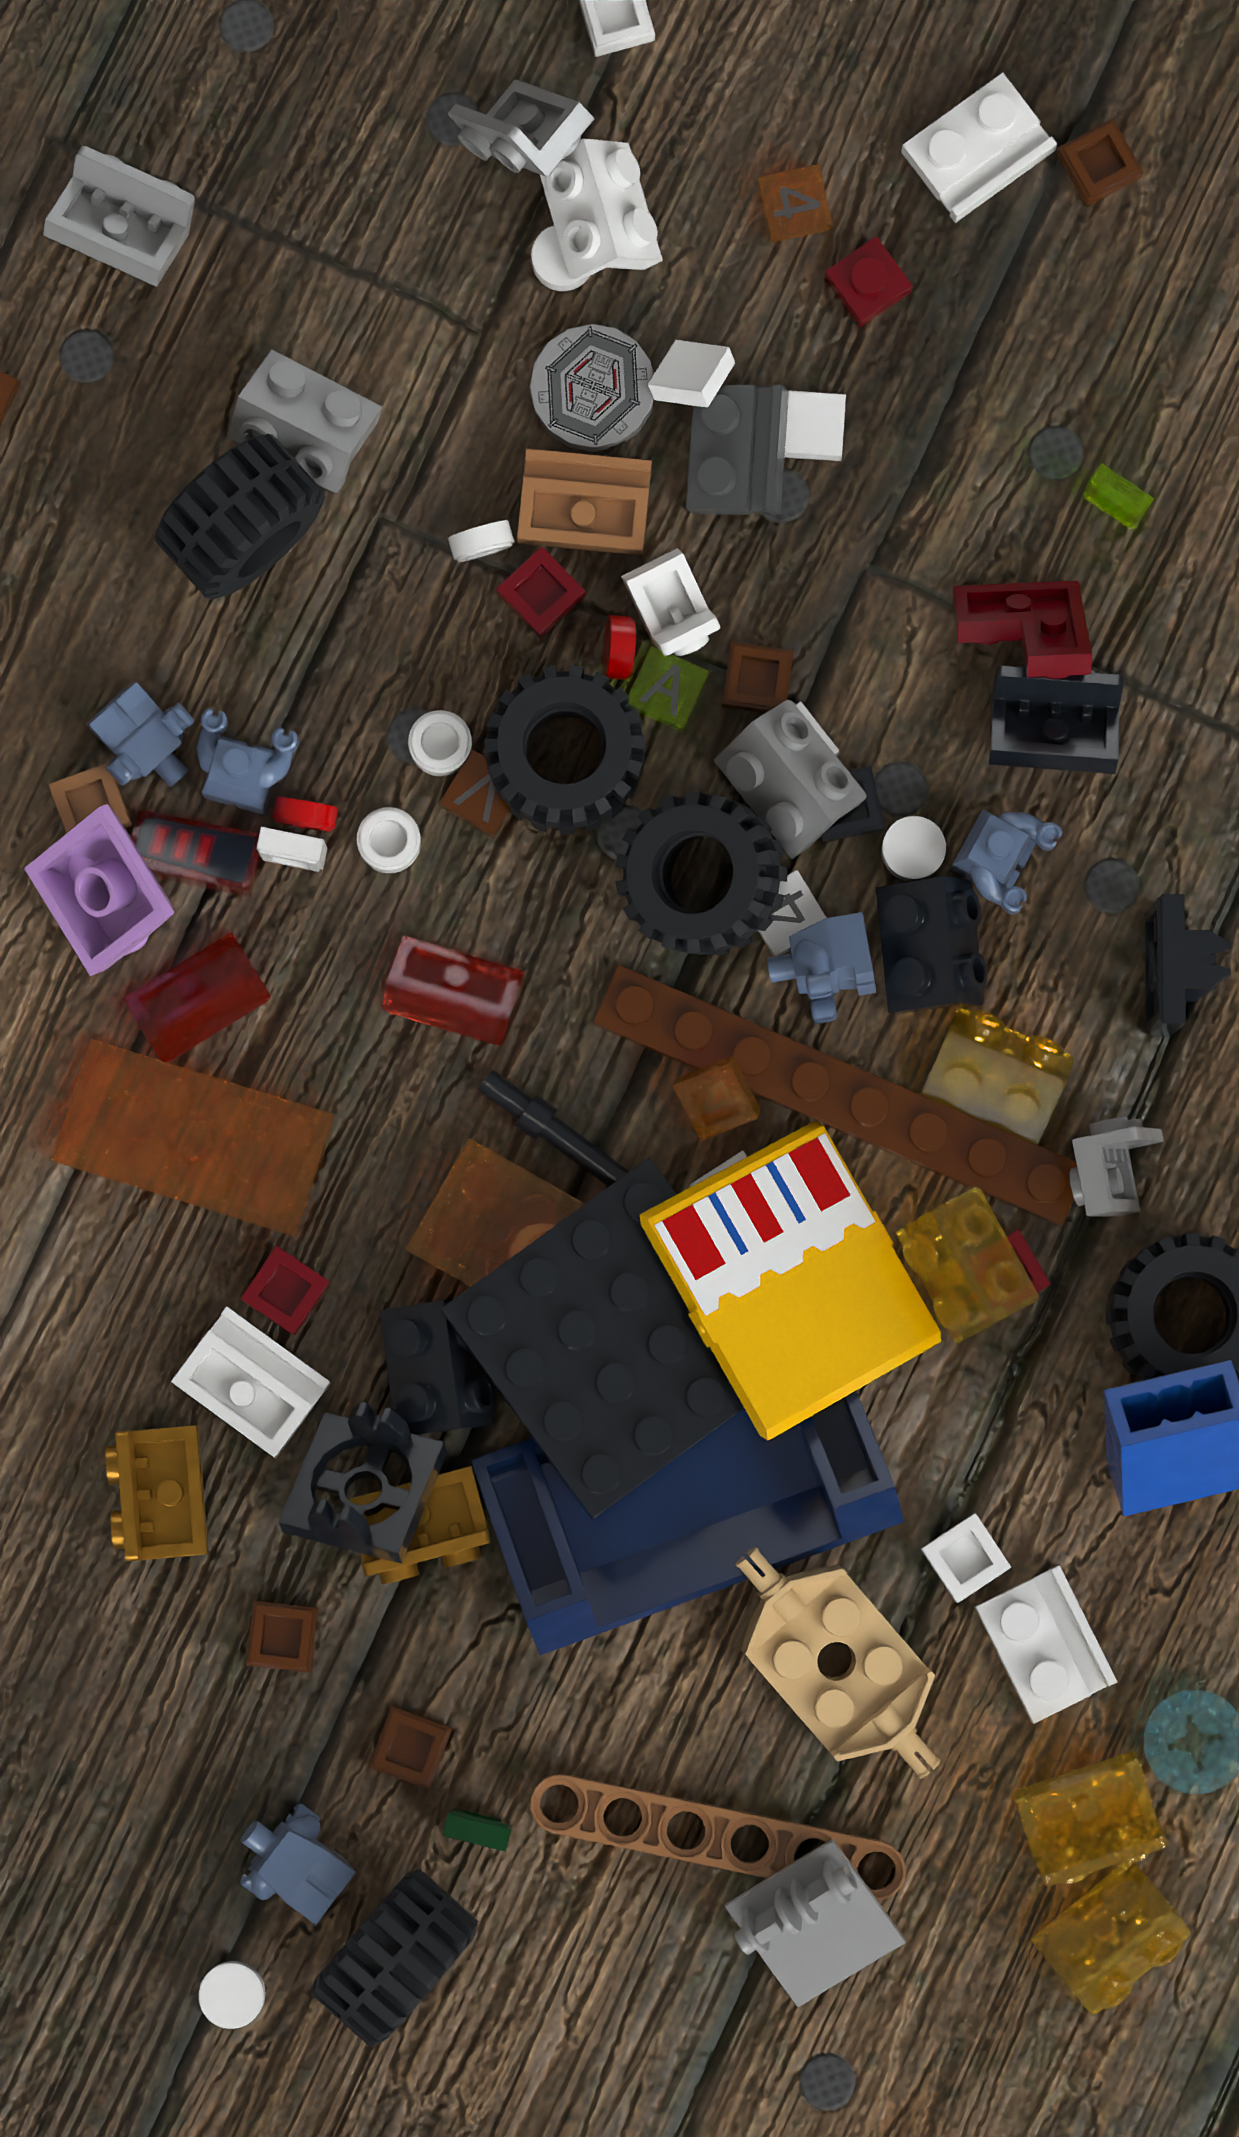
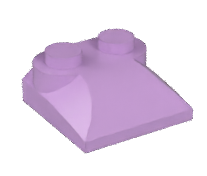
(100, 890)

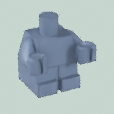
(141, 736)
(239, 772)
(997, 848)
(826, 960)
(295, 1864)

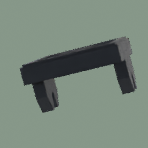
(1177, 965)
(350, 1530)

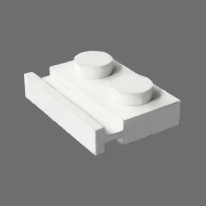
(978, 147)
(251, 1382)
(1045, 1644)

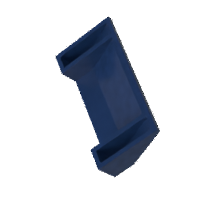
(684, 1523)

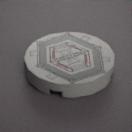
(592, 387)

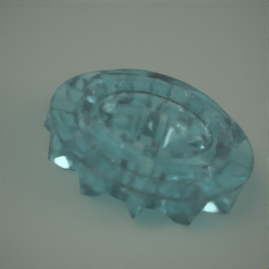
(1177, 1766)

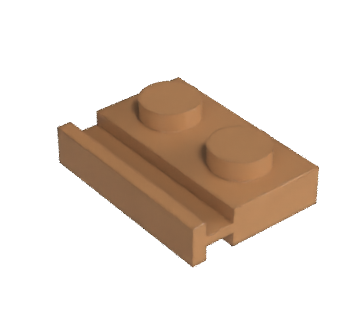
(584, 502)

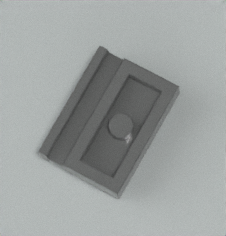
(738, 451)

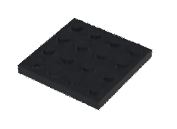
(597, 1346)

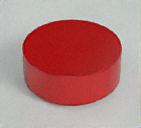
(619, 647)
(305, 814)

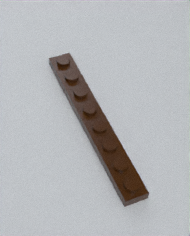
(840, 1095)

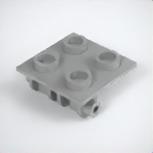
(814, 1923)

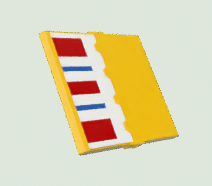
(790, 1279)

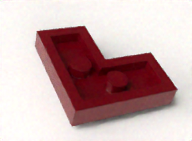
(1040, 614)

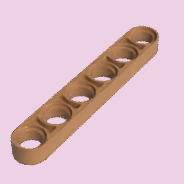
(719, 1828)

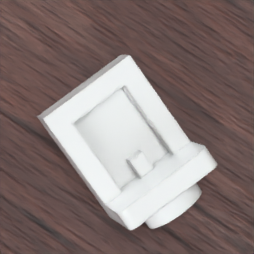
(671, 604)

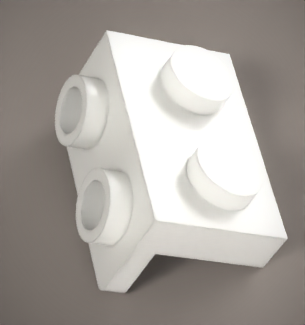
(601, 210)

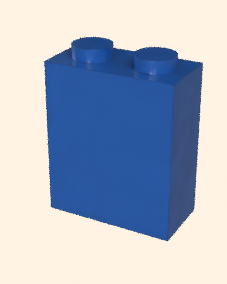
(1173, 1437)

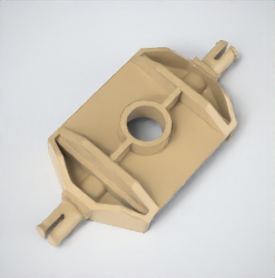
(880, 1693)

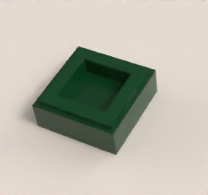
(477, 1829)

